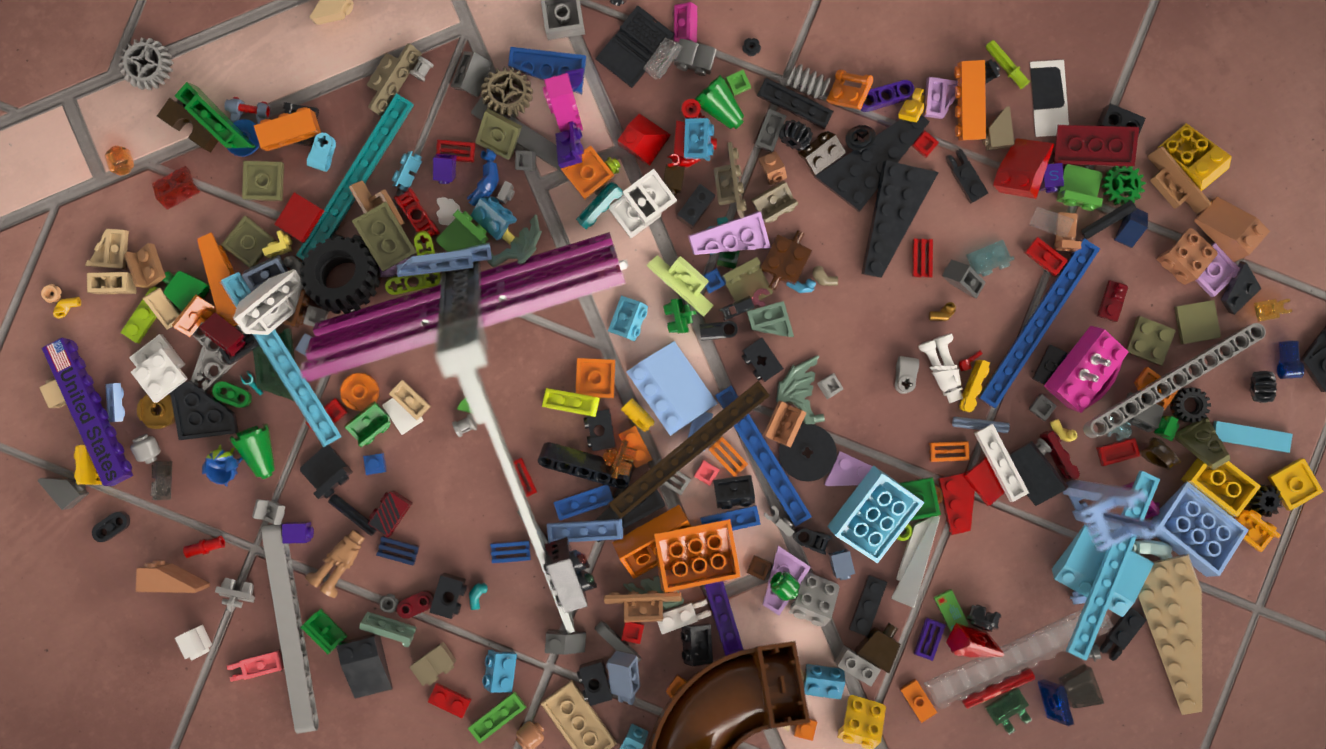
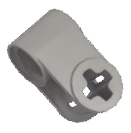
(906, 370)

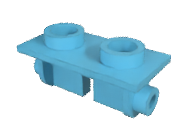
(408, 163)

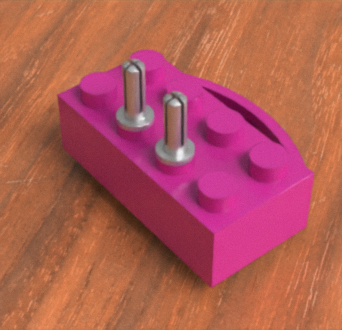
(1087, 370)

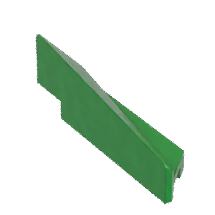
(212, 117)

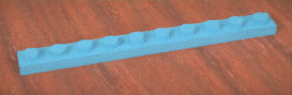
(287, 370)
(1109, 575)

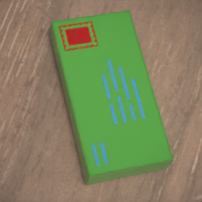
(950, 609)

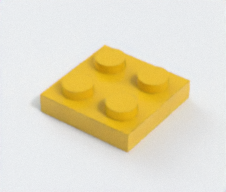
(1295, 483)

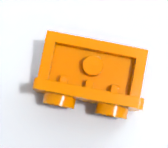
(1259, 532)

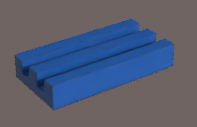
(505, 552)

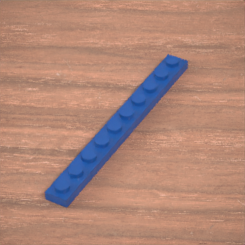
(1038, 324)

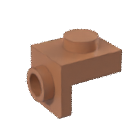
(773, 168)

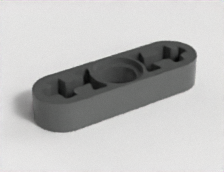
(614, 639)

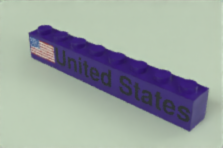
(87, 411)

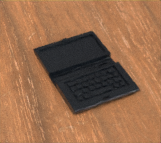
(633, 46)

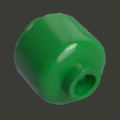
(784, 586)

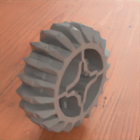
(142, 53)

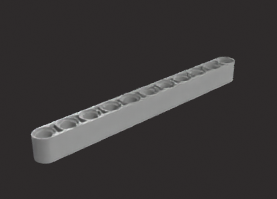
(1182, 375)
(289, 630)

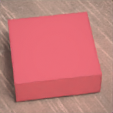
(706, 472)

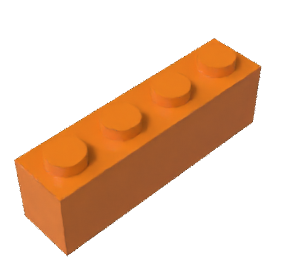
(971, 100)

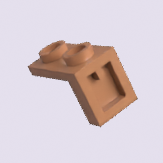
(1068, 243)

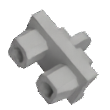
(227, 590)

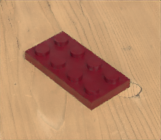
(1096, 145)

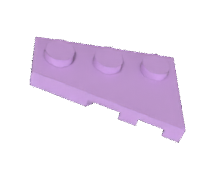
(783, 562)

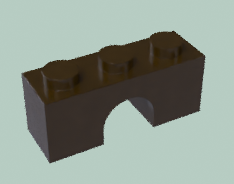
(177, 116)

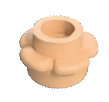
(46, 293)

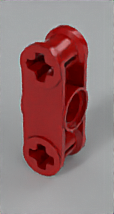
(409, 204)

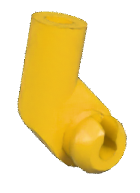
(64, 306)

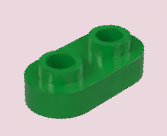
(233, 394)

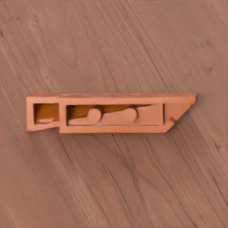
(217, 268)

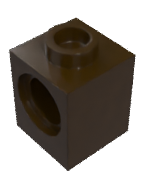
(674, 178)

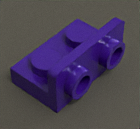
(569, 146)

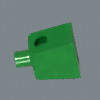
(183, 288)

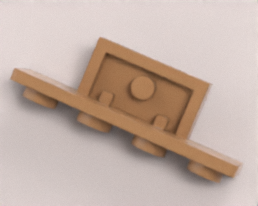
(1175, 183)
(368, 202)
(643, 606)

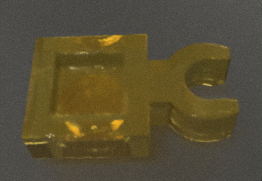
(1270, 309)

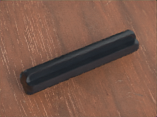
(1108, 219)
(351, 514)

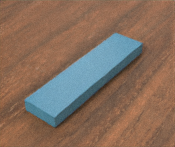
(1253, 436)

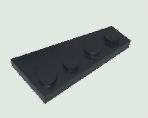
(646, 507)

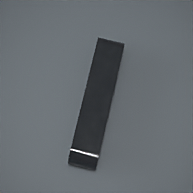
(580, 465)

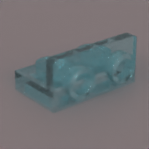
(990, 257)

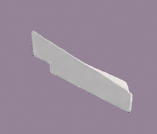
(915, 561)

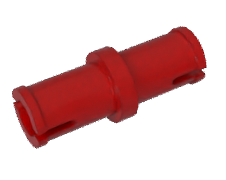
(204, 546)

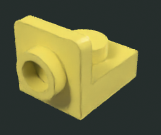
(282, 247)

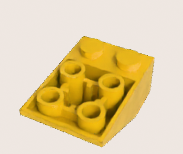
(1197, 156)

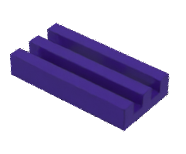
(922, 637)

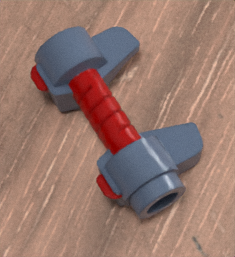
(238, 107)

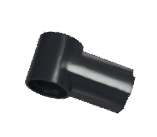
(716, 330)

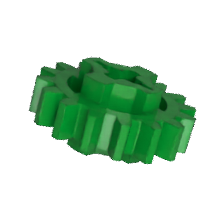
(1114, 183)

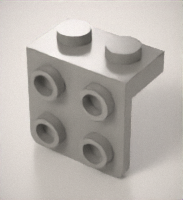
(815, 600)

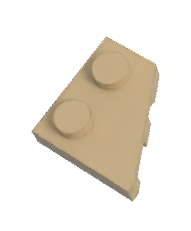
(110, 250)

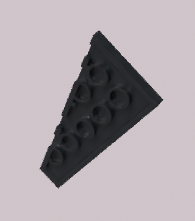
(859, 173)
(897, 202)

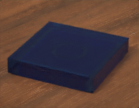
(1055, 702)

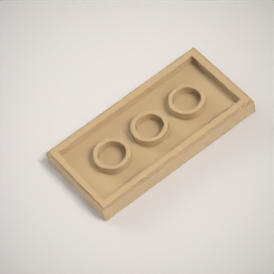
(577, 719)

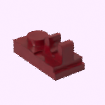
(1112, 301)

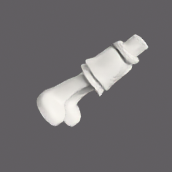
(947, 374)

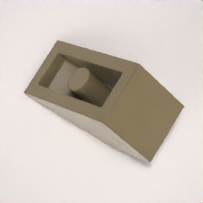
(1000, 132)

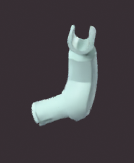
(1156, 548)

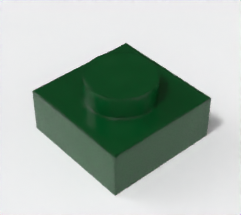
(728, 259)

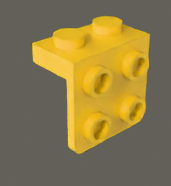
(85, 471)
(863, 722)

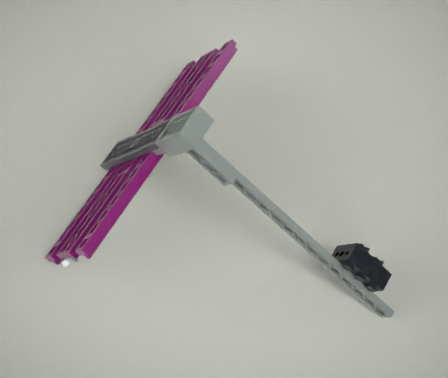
(455, 319)

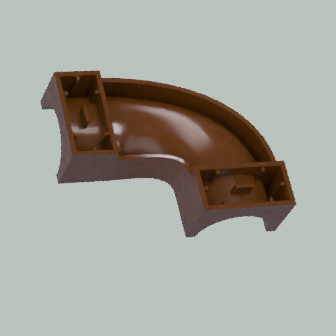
(734, 700)

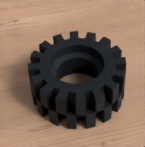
(1201, 405)

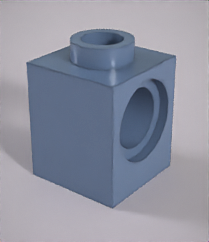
(842, 564)

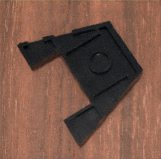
(1315, 360)

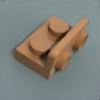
(145, 266)

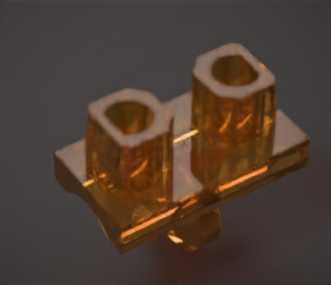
(617, 459)

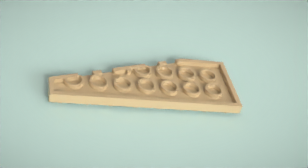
(1174, 614)

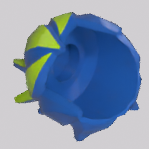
(221, 466)

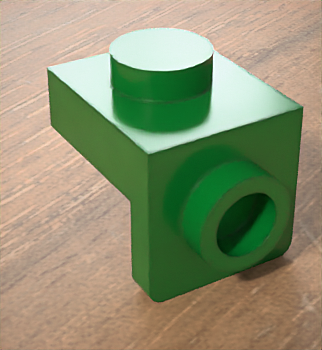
(1167, 427)

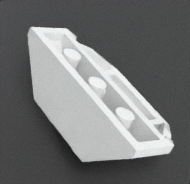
(269, 304)

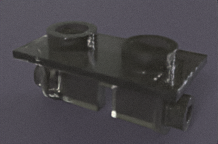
(163, 480)

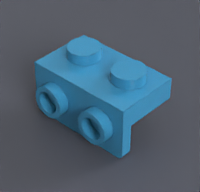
(492, 216)
(499, 671)
(824, 681)

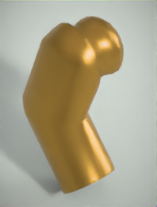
(944, 314)

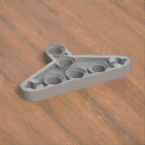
(208, 358)

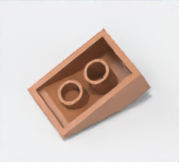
(1232, 228)
(167, 577)

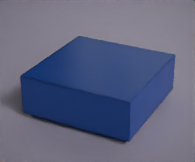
(715, 281)

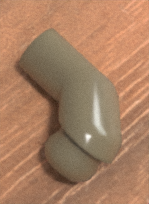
(822, 278)

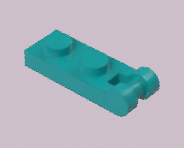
(599, 205)

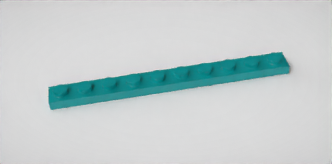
(359, 171)

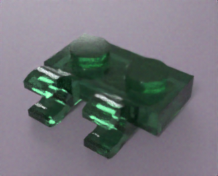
(1006, 707)

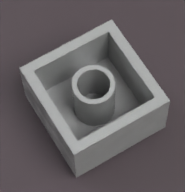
(562, 18)

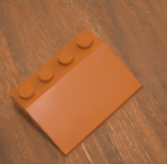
(696, 556)

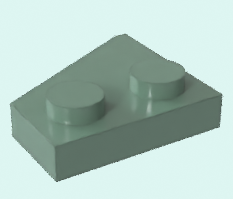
(771, 320)

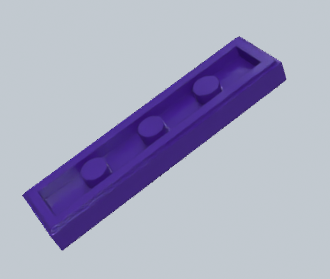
(724, 617)

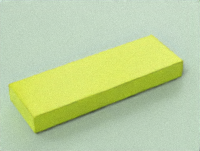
(570, 402)

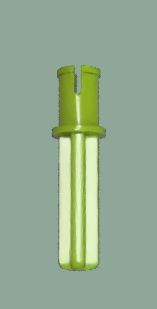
(1007, 64)

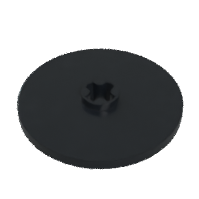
(820, 461)

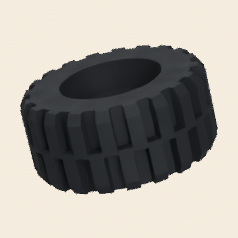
(324, 259)

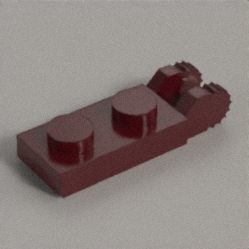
(1060, 455)

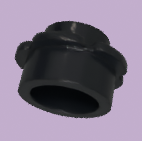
(751, 51)

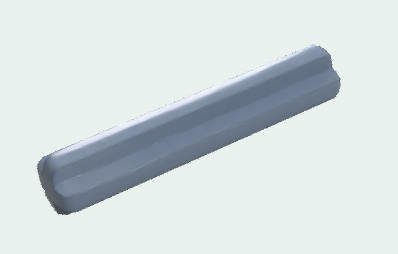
(979, 424)

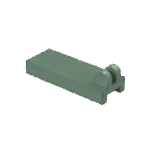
(388, 628)

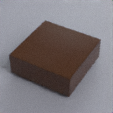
(759, 567)

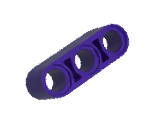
(892, 90)

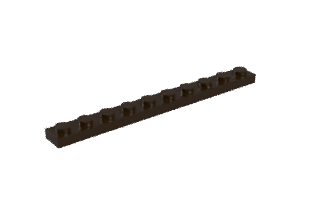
(689, 449)

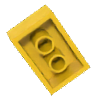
(1224, 485)

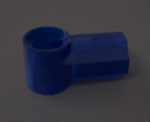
(1290, 364)

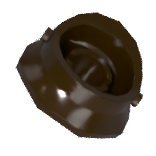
(1160, 454)

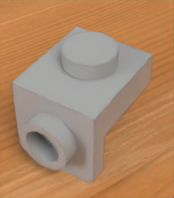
(269, 511)

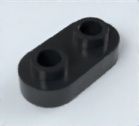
(112, 526)

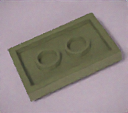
(384, 236)

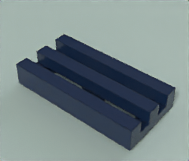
(397, 558)

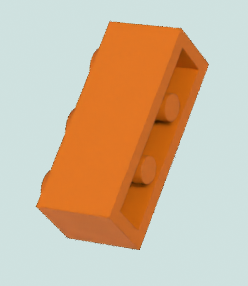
(287, 129)

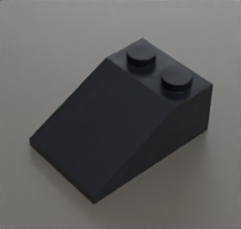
(364, 665)

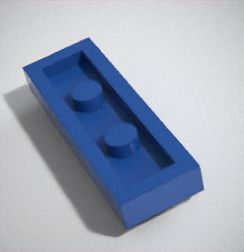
(583, 502)
(739, 518)

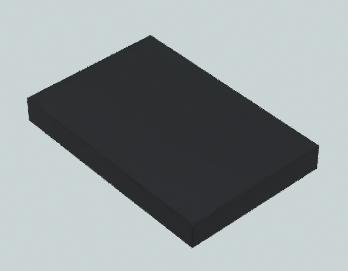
(1037, 473)

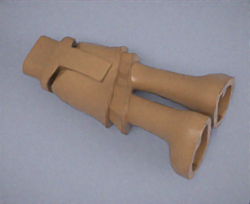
(341, 555)

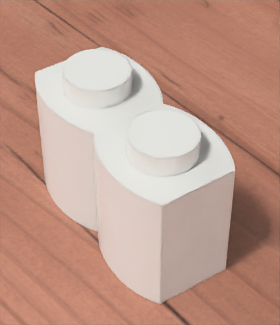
(194, 642)

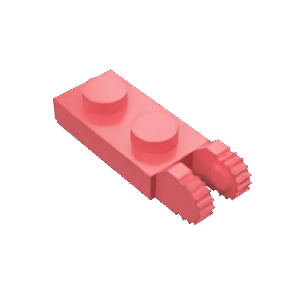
(257, 666)

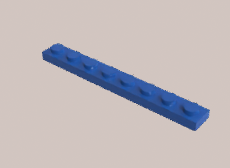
(767, 462)

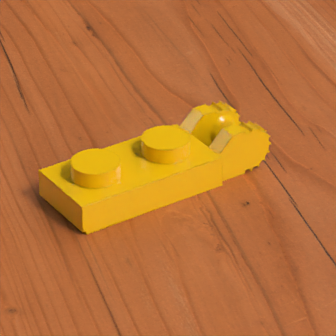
(973, 386)

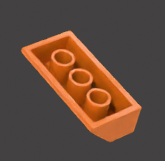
(638, 546)

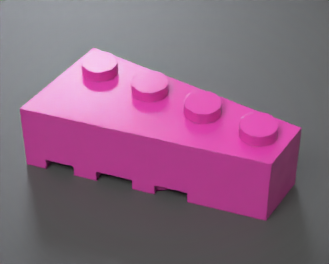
(562, 101)

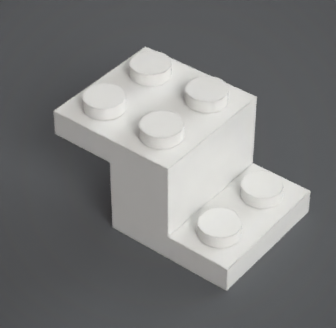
(642, 203)
(158, 368)

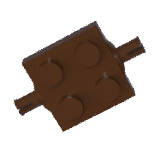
(786, 259)

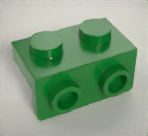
(368, 424)

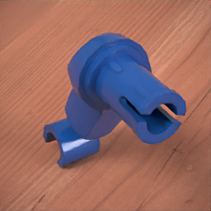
(490, 178)

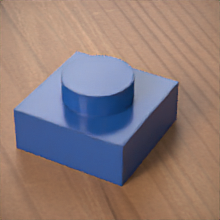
(374, 464)

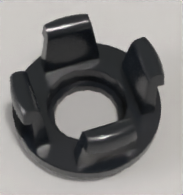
(983, 620)

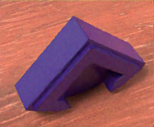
(575, 77)

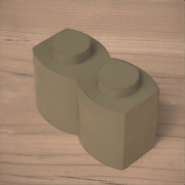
(432, 664)

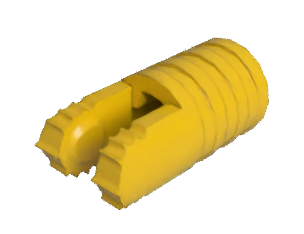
(638, 415)

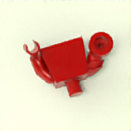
(690, 110)

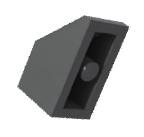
(964, 278)
(64, 491)
(562, 643)

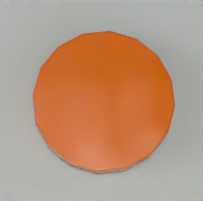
(359, 391)

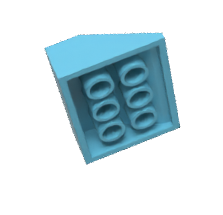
(875, 514)
(1081, 563)

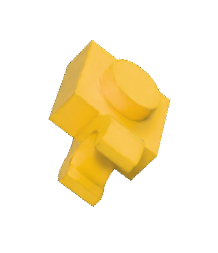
(913, 108)

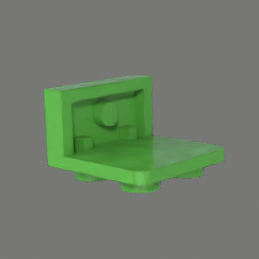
(1080, 188)
(462, 233)

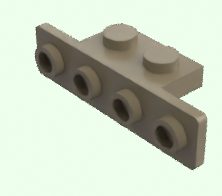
(390, 77)
(728, 184)

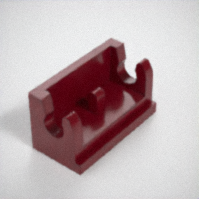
(223, 334)

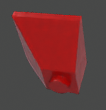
(643, 139)
(972, 642)

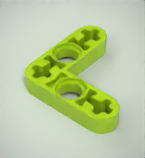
(423, 281)

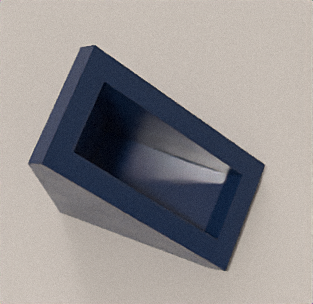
(1132, 228)

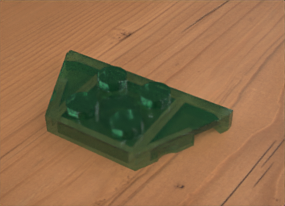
(266, 376)

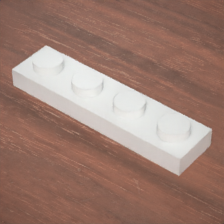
(1001, 463)

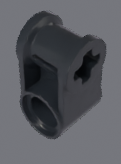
(815, 540)

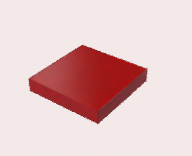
(299, 217)
(985, 482)

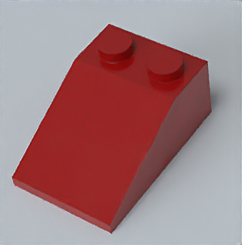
(1023, 168)

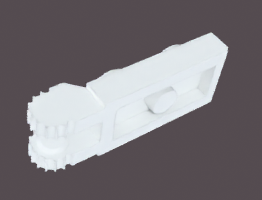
(682, 616)

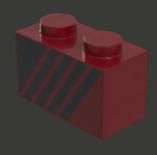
(390, 513)

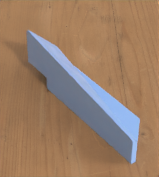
(445, 261)

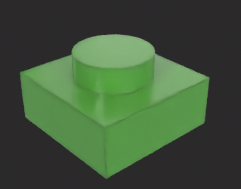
(738, 82)

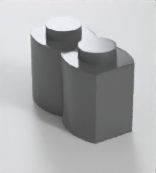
(695, 57)

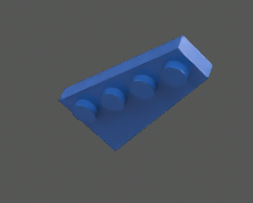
(545, 63)

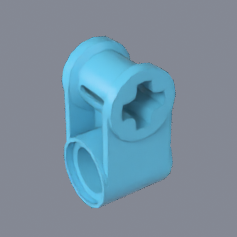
(321, 155)

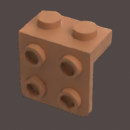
(1188, 257)

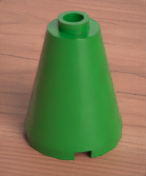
(721, 104)
(256, 450)

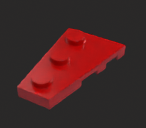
(958, 502)

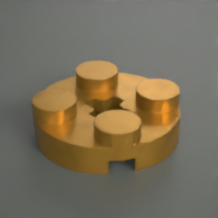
(150, 418)

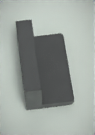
(471, 73)
(1148, 419)

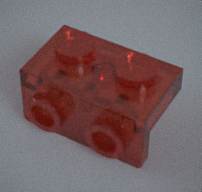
(175, 188)

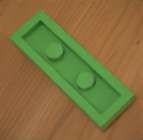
(497, 717)

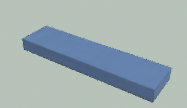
(586, 530)

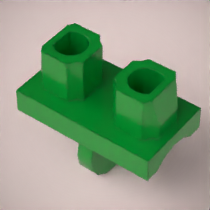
(682, 316)

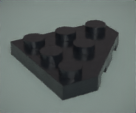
(200, 414)

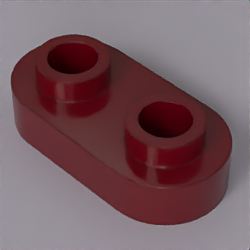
(414, 604)

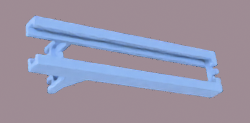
(1102, 520)

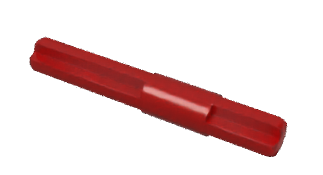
(998, 689)

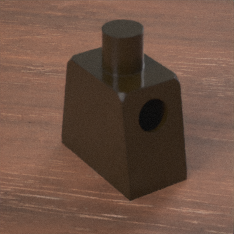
(880, 647)

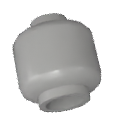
(145, 448)

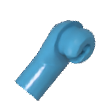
(803, 287)

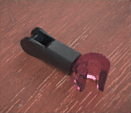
(744, 304)

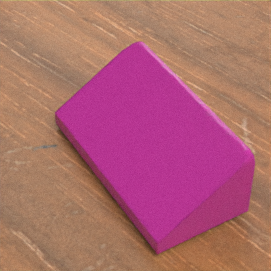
(685, 22)

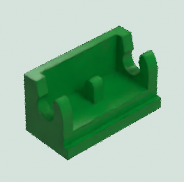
(324, 631)

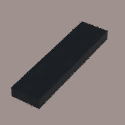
(795, 103)

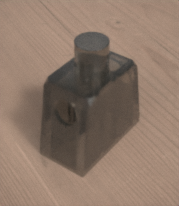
(1081, 687)

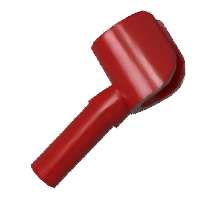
(965, 364)

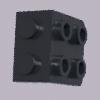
(326, 472)

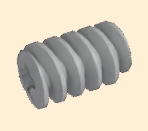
(808, 81)

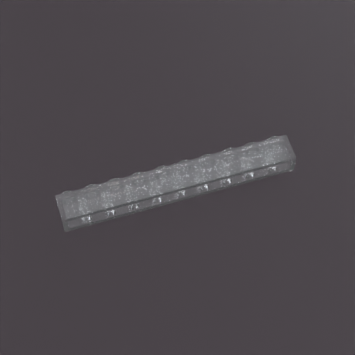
(1017, 655)

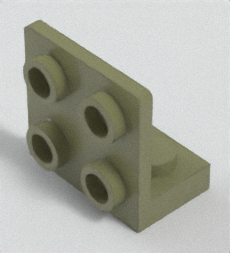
(746, 280)

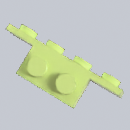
(684, 281)

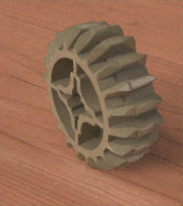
(492, 86)

